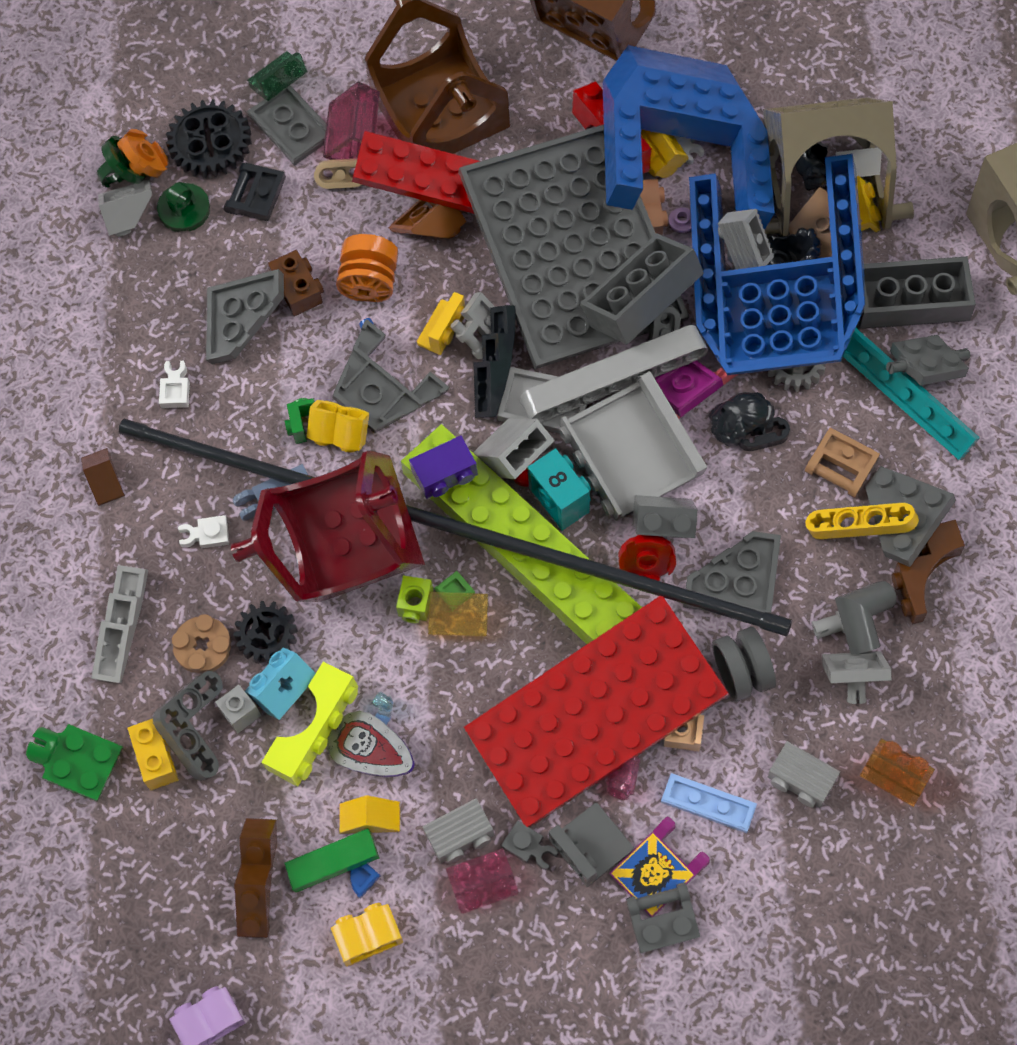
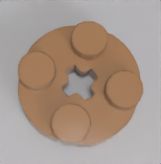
(202, 628)

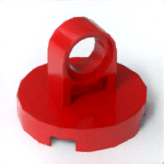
(647, 556)

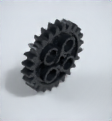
(184, 142)

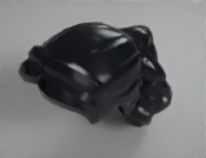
(812, 166)
(795, 247)
(740, 416)

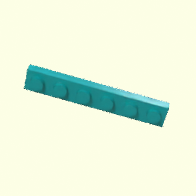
(910, 396)

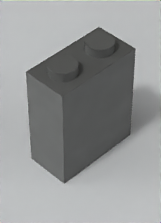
(665, 516)

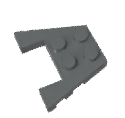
(377, 392)

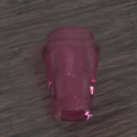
(623, 780)

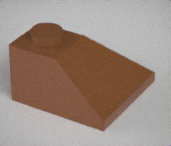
(432, 222)

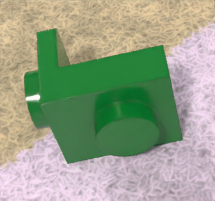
(294, 425)

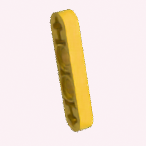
(861, 517)

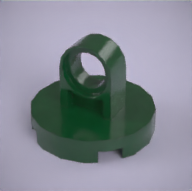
(116, 163)
(183, 207)

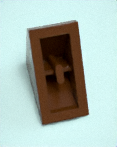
(102, 476)

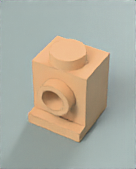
(690, 738)

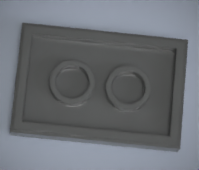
(290, 124)

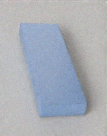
(708, 803)

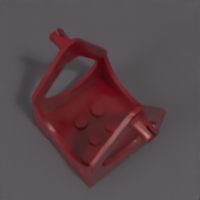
(343, 527)

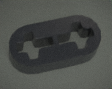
(767, 440)

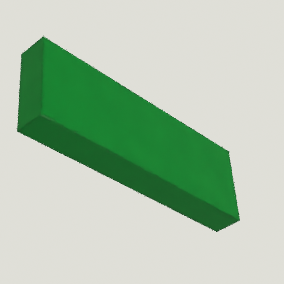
(331, 860)

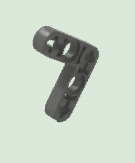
(181, 716)

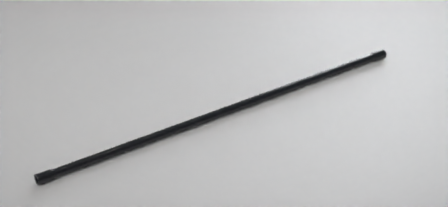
(764, 620)

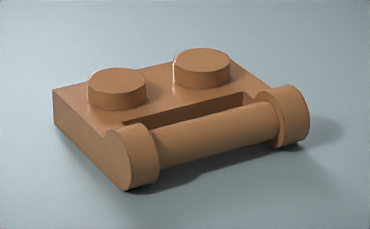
(846, 454)

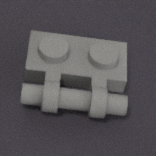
(478, 318)

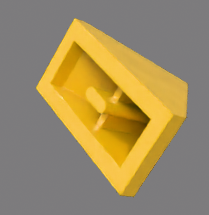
(369, 812)

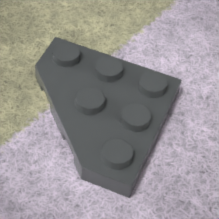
(238, 312)
(927, 500)
(741, 573)

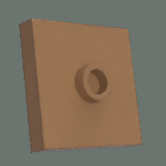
(816, 216)

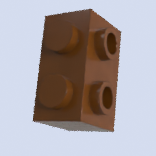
(300, 288)

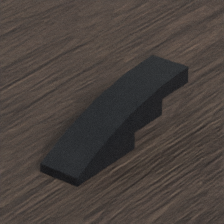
(493, 371)

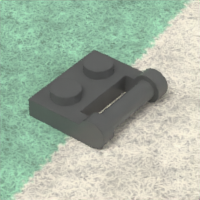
(664, 928)

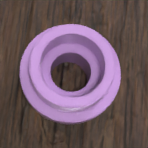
(676, 224)

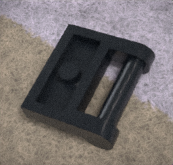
(262, 193)

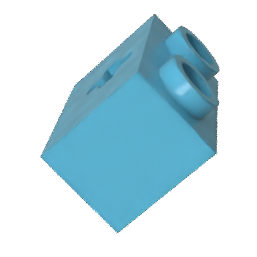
(278, 697)

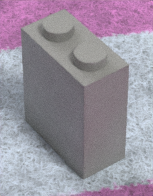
(514, 446)

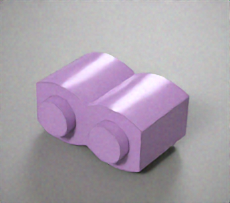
(207, 1019)

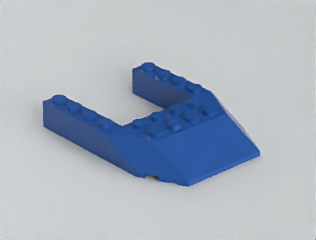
(686, 101)
(784, 310)

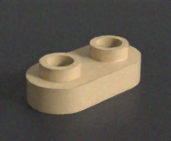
(341, 174)

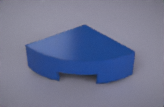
(363, 879)

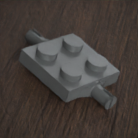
(928, 360)

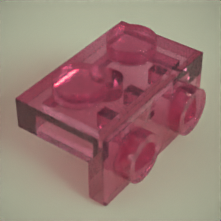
(482, 881)

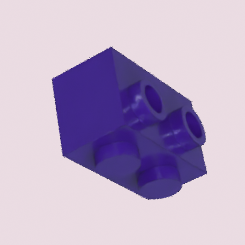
(444, 467)

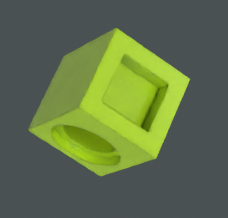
(411, 588)

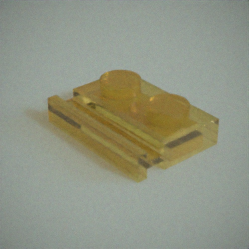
(458, 614)

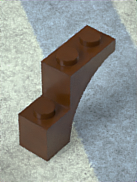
(911, 580)
(254, 877)

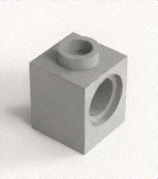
(238, 709)

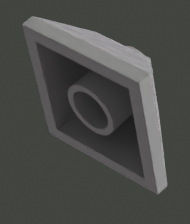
(124, 207)

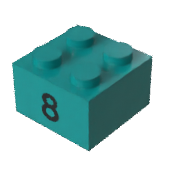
(559, 488)

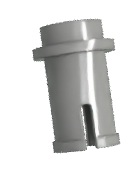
(827, 626)

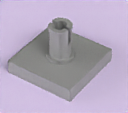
(855, 671)

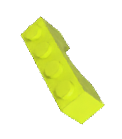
(293, 756)

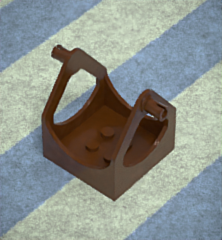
(597, 23)
(440, 95)

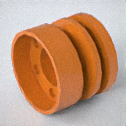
(367, 268)

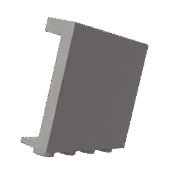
(632, 446)

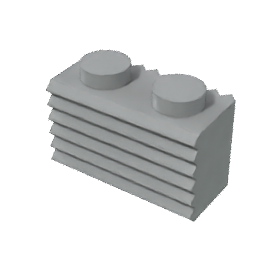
(745, 239)
(802, 775)
(459, 831)

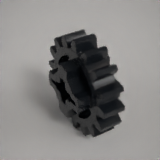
(253, 638)

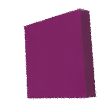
(688, 386)

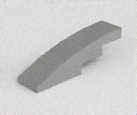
(120, 624)

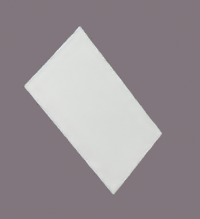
(866, 161)

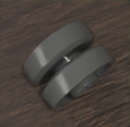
(744, 663)

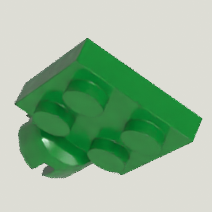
(74, 759)

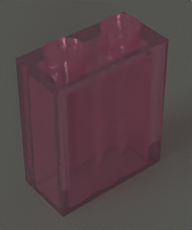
(348, 119)

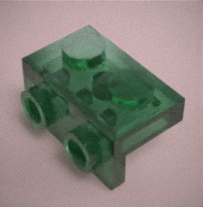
(278, 75)

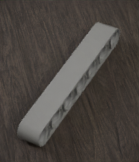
(613, 373)

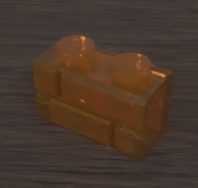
(897, 771)

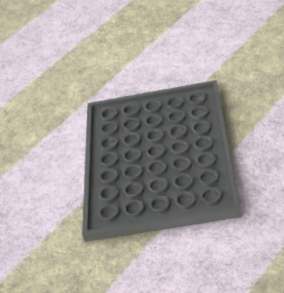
(555, 238)

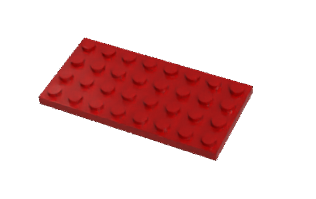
(595, 711)

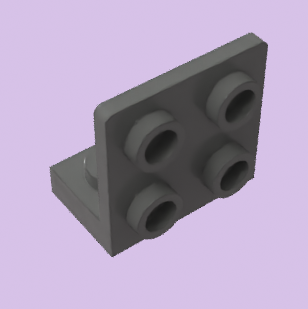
(591, 844)

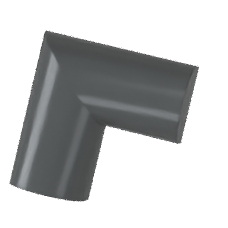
(857, 611)

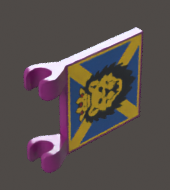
(655, 867)

